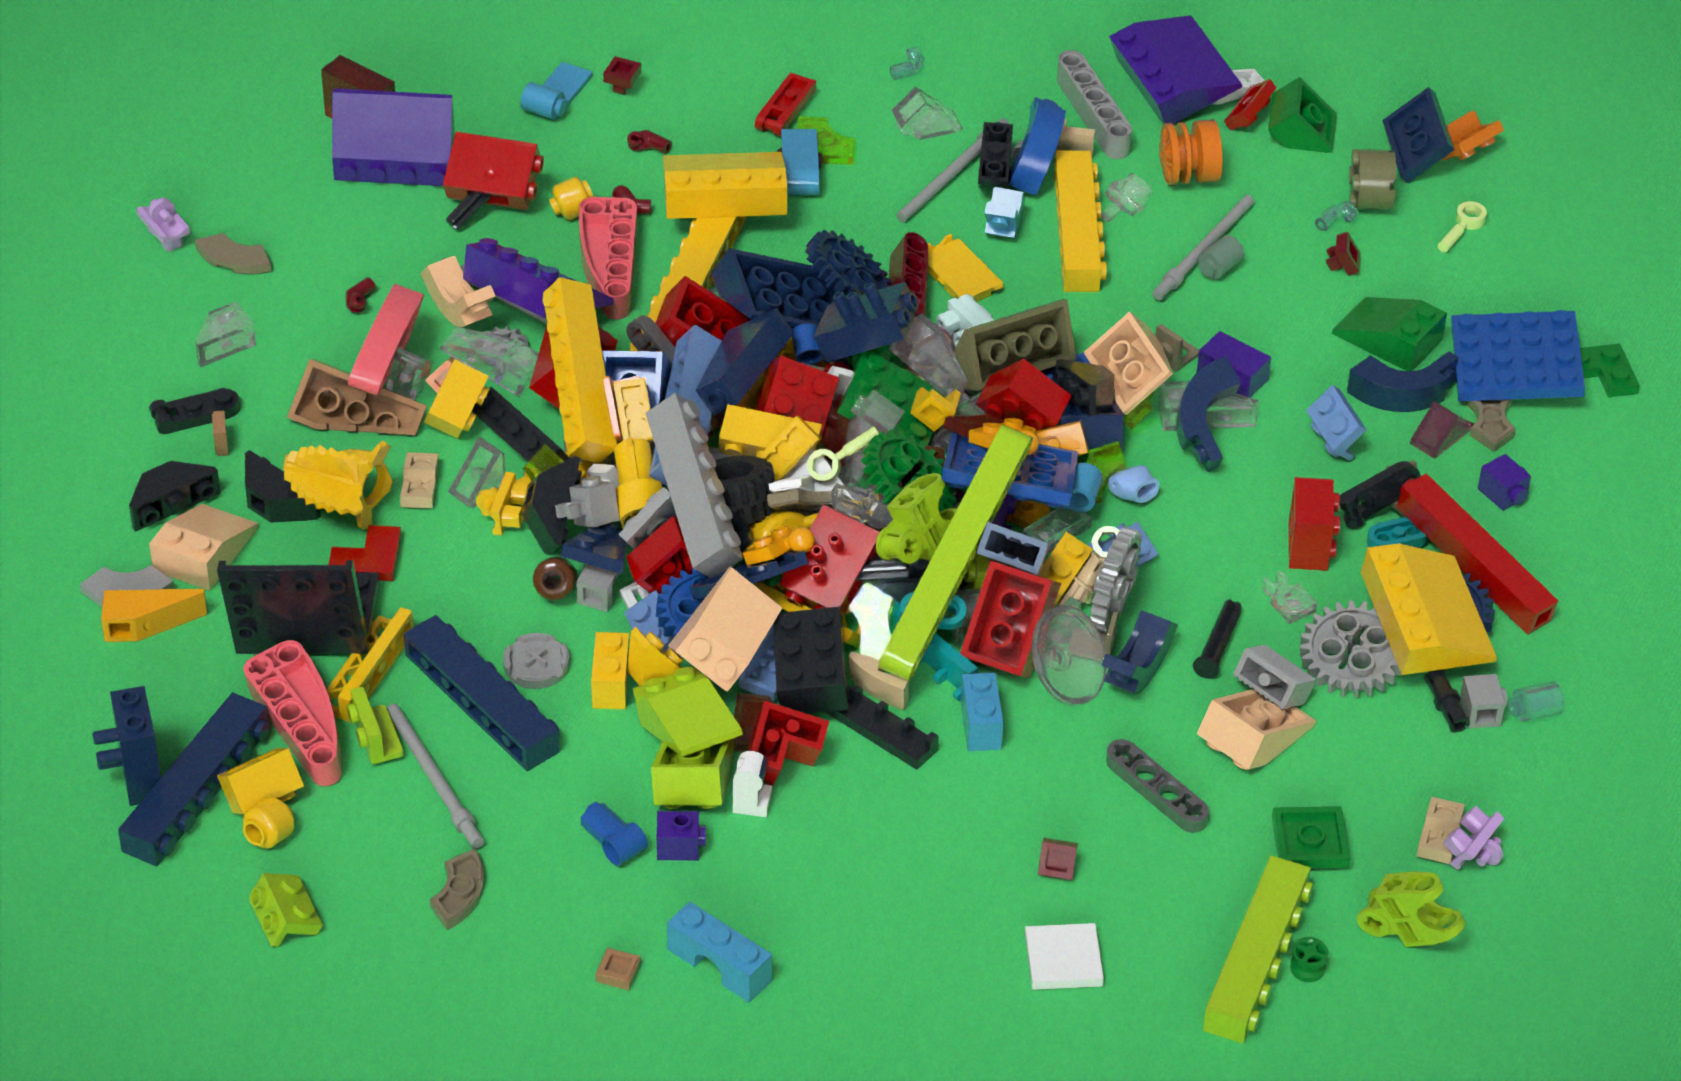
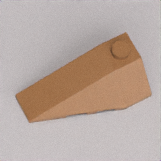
(330, 404)

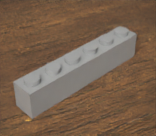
(694, 485)

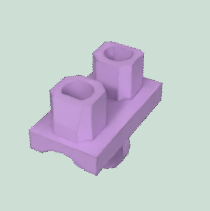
(164, 223)
(1478, 843)

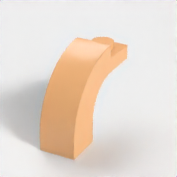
(454, 295)

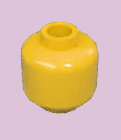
(569, 196)
(268, 823)

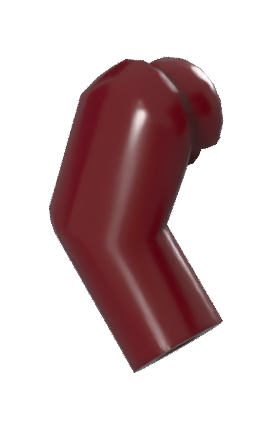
(648, 140)
(643, 205)
(356, 295)

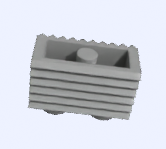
(1274, 677)

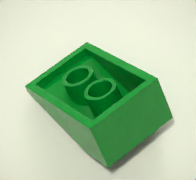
(1394, 329)

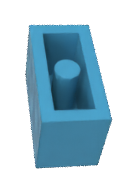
(981, 711)

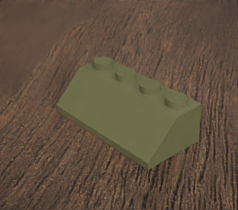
(1034, 334)

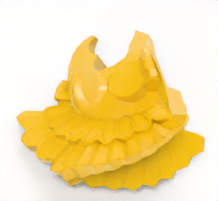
(337, 479)

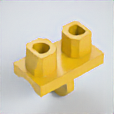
(501, 503)

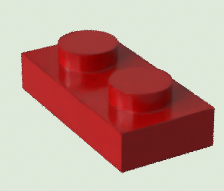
(1250, 104)

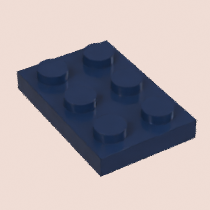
(1418, 135)

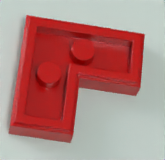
(378, 554)

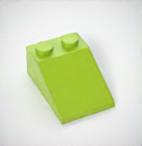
(685, 711)
(692, 779)

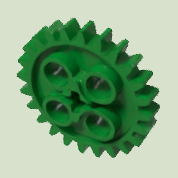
(892, 457)

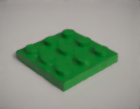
(893, 383)

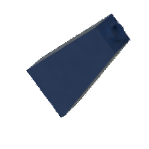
(742, 359)

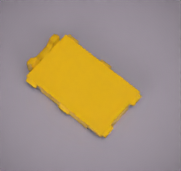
(960, 270)

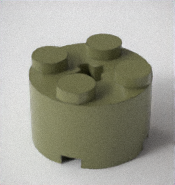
(1372, 178)

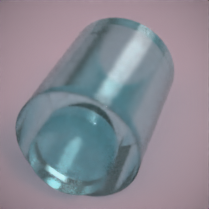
(1537, 701)

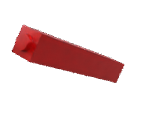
(1477, 553)

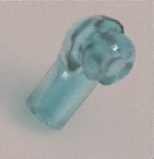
(910, 66)
(1333, 212)

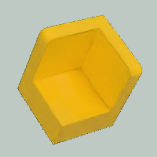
(933, 408)

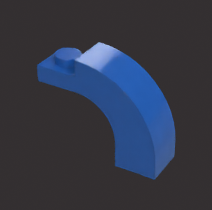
(1038, 146)

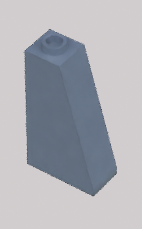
(1013, 548)

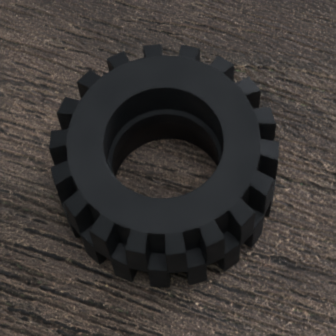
(746, 485)

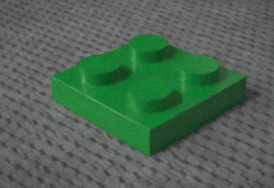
(1311, 836)

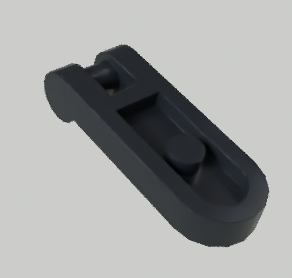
(193, 410)
(1375, 493)

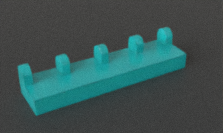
(941, 657)

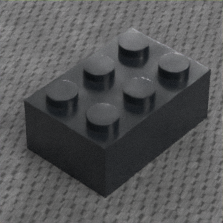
(811, 660)

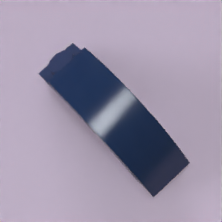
(1206, 387)
(1401, 390)
(1142, 654)

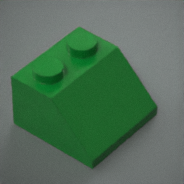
(1301, 118)

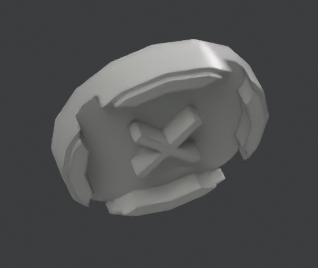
(536, 661)

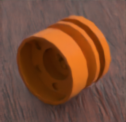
(1196, 152)

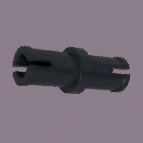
(1447, 700)

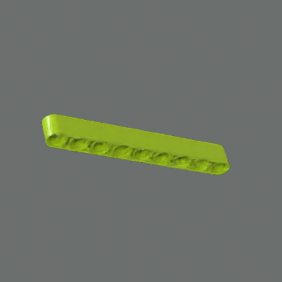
(955, 553)

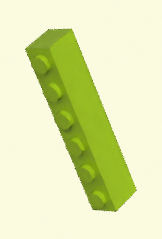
(1257, 949)

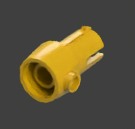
(635, 485)

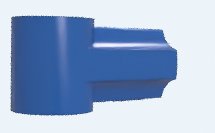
(805, 346)
(617, 838)

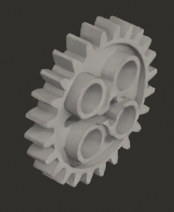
(1116, 577)
(1327, 637)

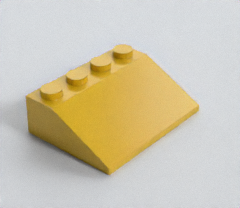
(725, 185)
(1425, 609)

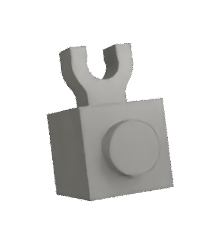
(591, 503)

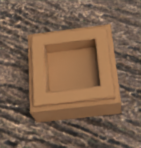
(220, 433)
(618, 969)

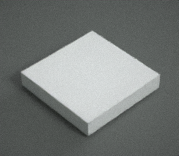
(1063, 956)

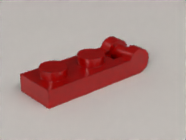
(785, 103)

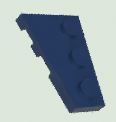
(598, 547)
(754, 572)

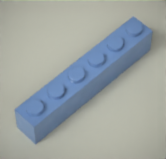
(689, 364)

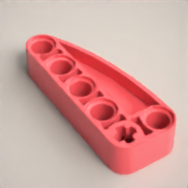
(609, 249)
(389, 331)
(298, 708)

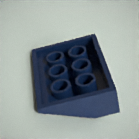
(763, 283)

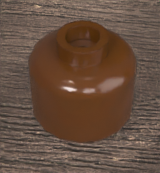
(546, 583)

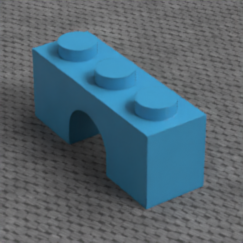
(742, 963)

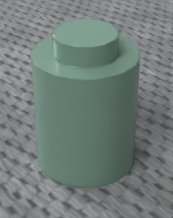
(1220, 257)

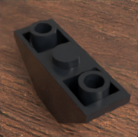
(995, 155)
(1087, 383)
(171, 490)
(272, 495)
(540, 500)

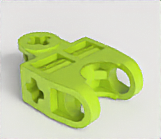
(916, 521)
(1406, 908)

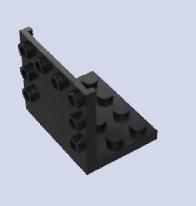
(316, 605)

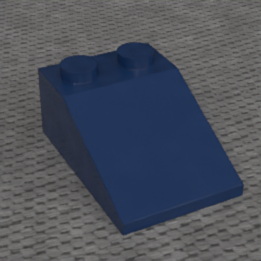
(1098, 429)

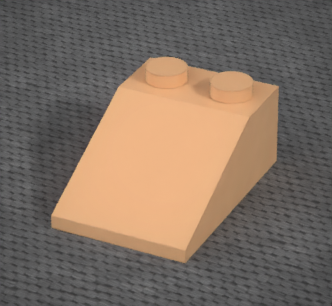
(1135, 359)
(196, 542)
(726, 629)
(1252, 728)

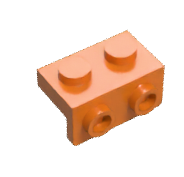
(1468, 133)

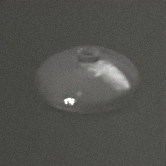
(1068, 655)

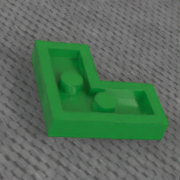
(1611, 367)

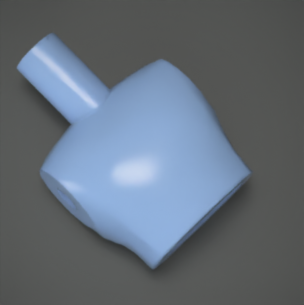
(1134, 484)

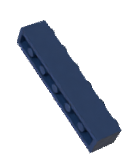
(482, 692)
(193, 780)

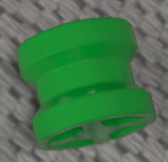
(1308, 950)

